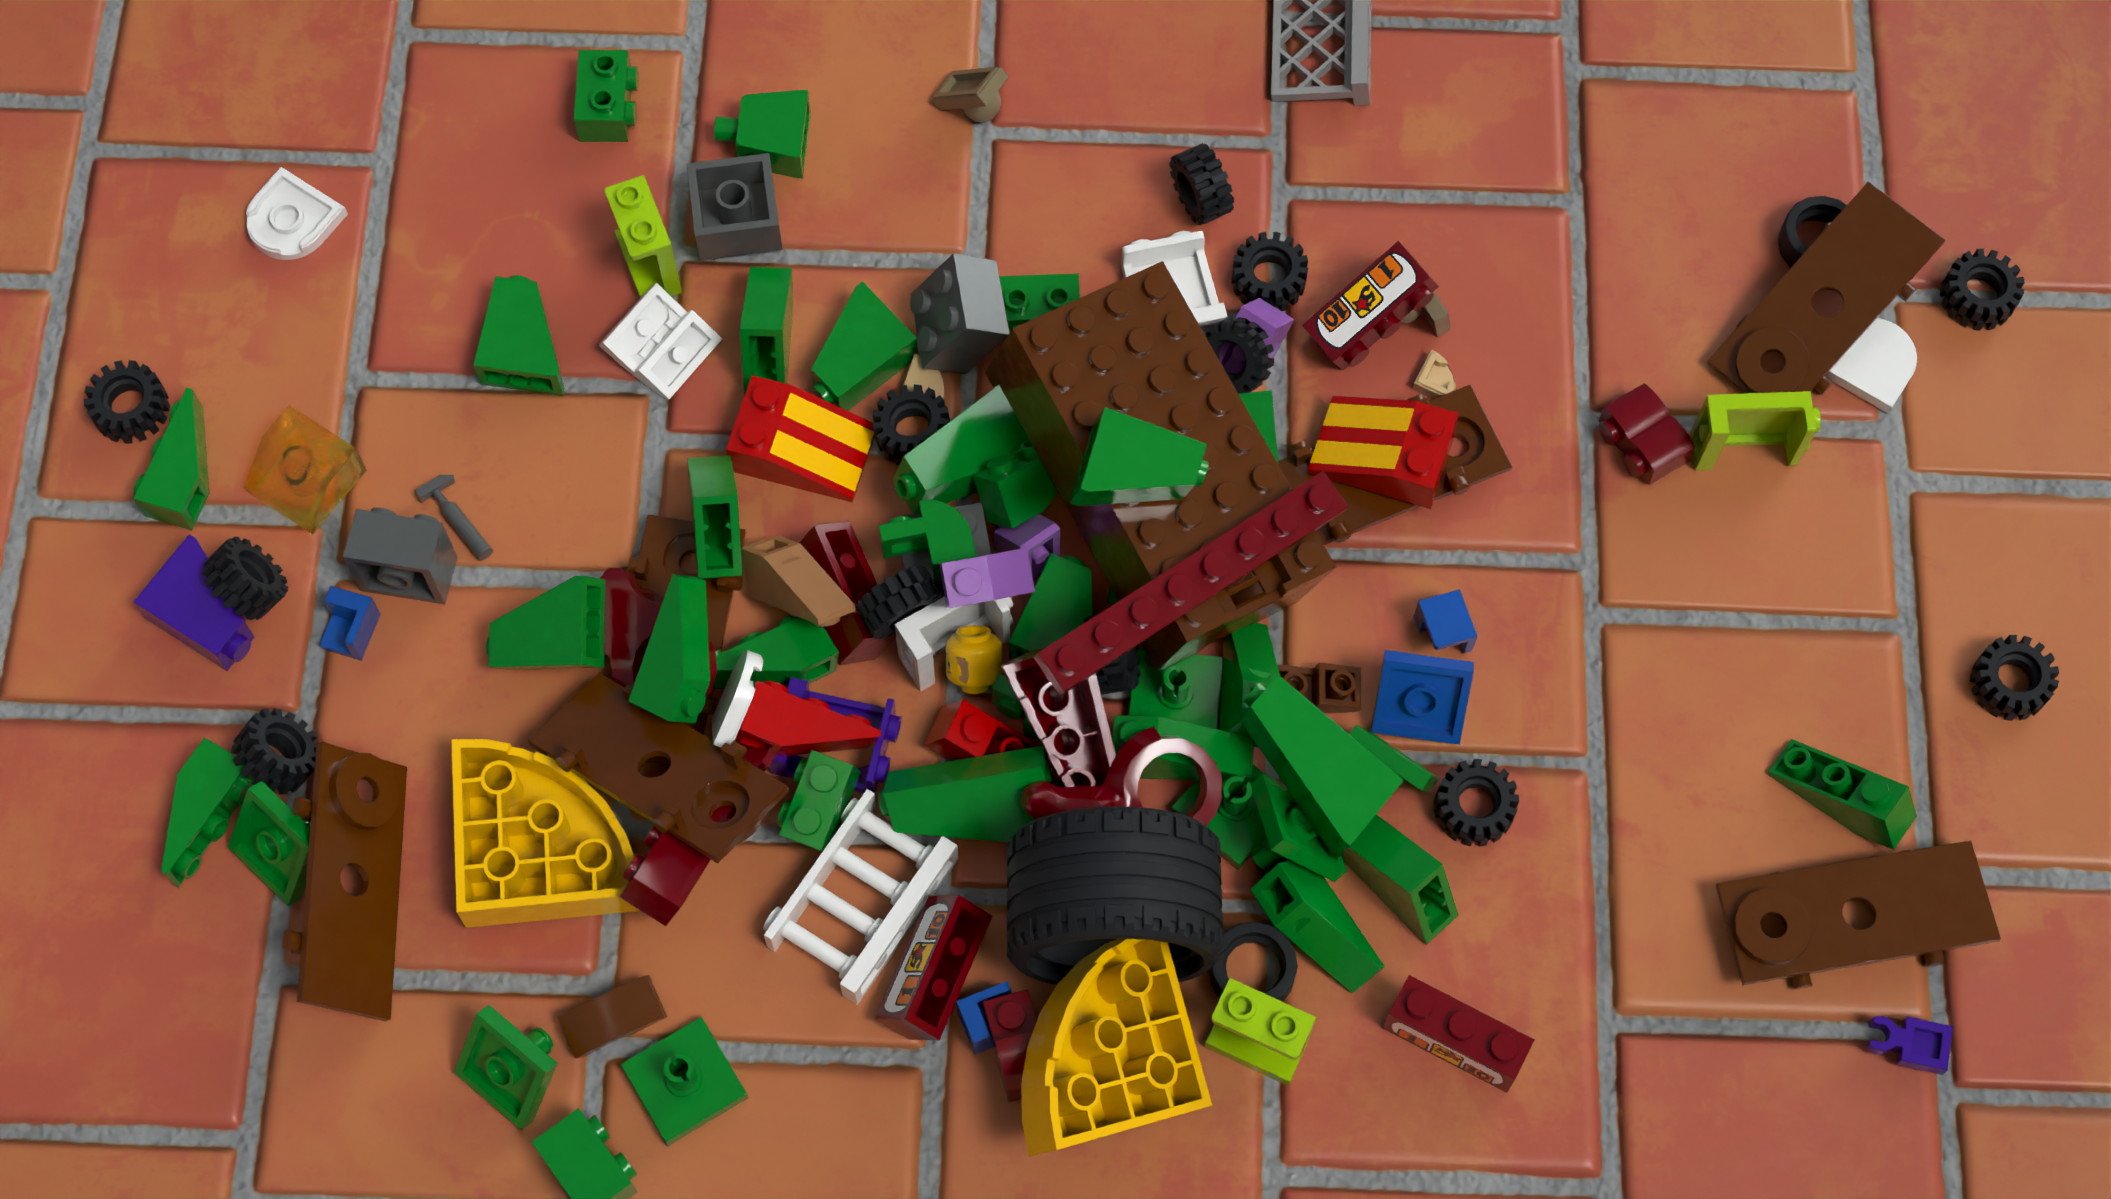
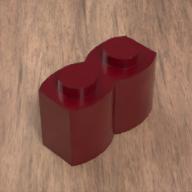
(1645, 434)

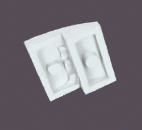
(660, 342)

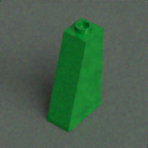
(950, 457)
(1319, 763)
(965, 796)

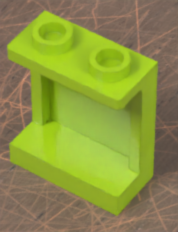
(643, 236)
(1754, 420)
(1259, 1031)

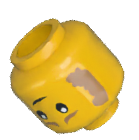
(973, 658)

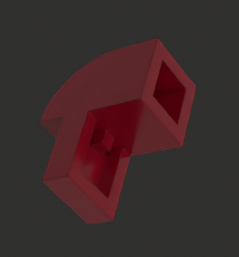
(1011, 1027)

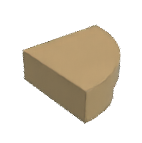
(924, 377)
(1435, 377)

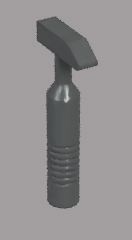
(455, 515)

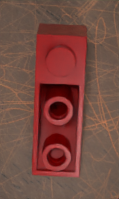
(800, 725)
(968, 732)

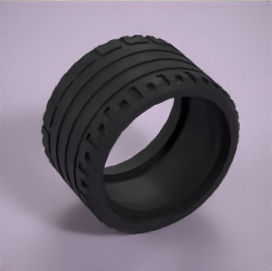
(1109, 877)

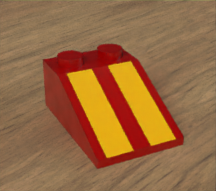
(799, 440)
(1385, 446)

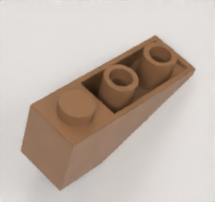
(792, 581)

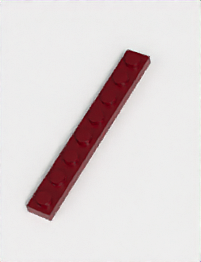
(1190, 583)

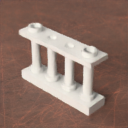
(882, 935)

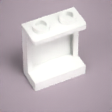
(1188, 266)
(927, 630)

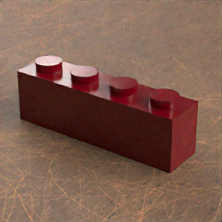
(1069, 725)
(670, 866)

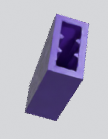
(187, 609)

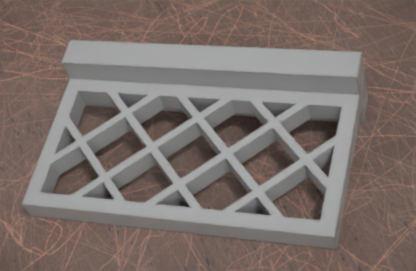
(1356, 52)

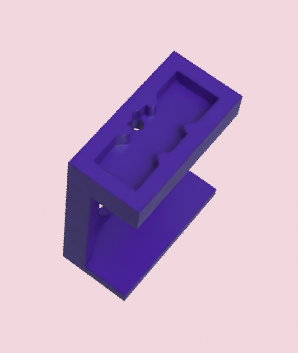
(880, 718)

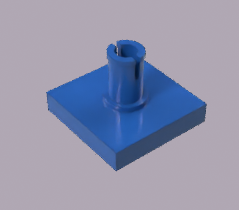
(1422, 697)

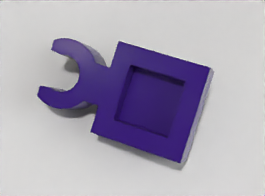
(1918, 1043)

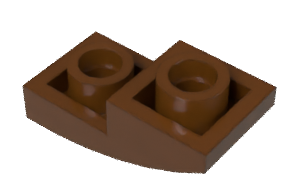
(1327, 685)
(612, 1016)

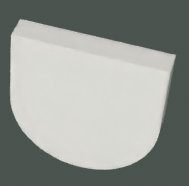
(291, 217)
(1877, 365)
(735, 699)

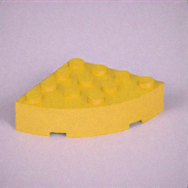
(531, 839)
(1110, 1050)

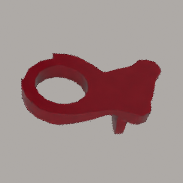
(629, 625)
(1123, 777)

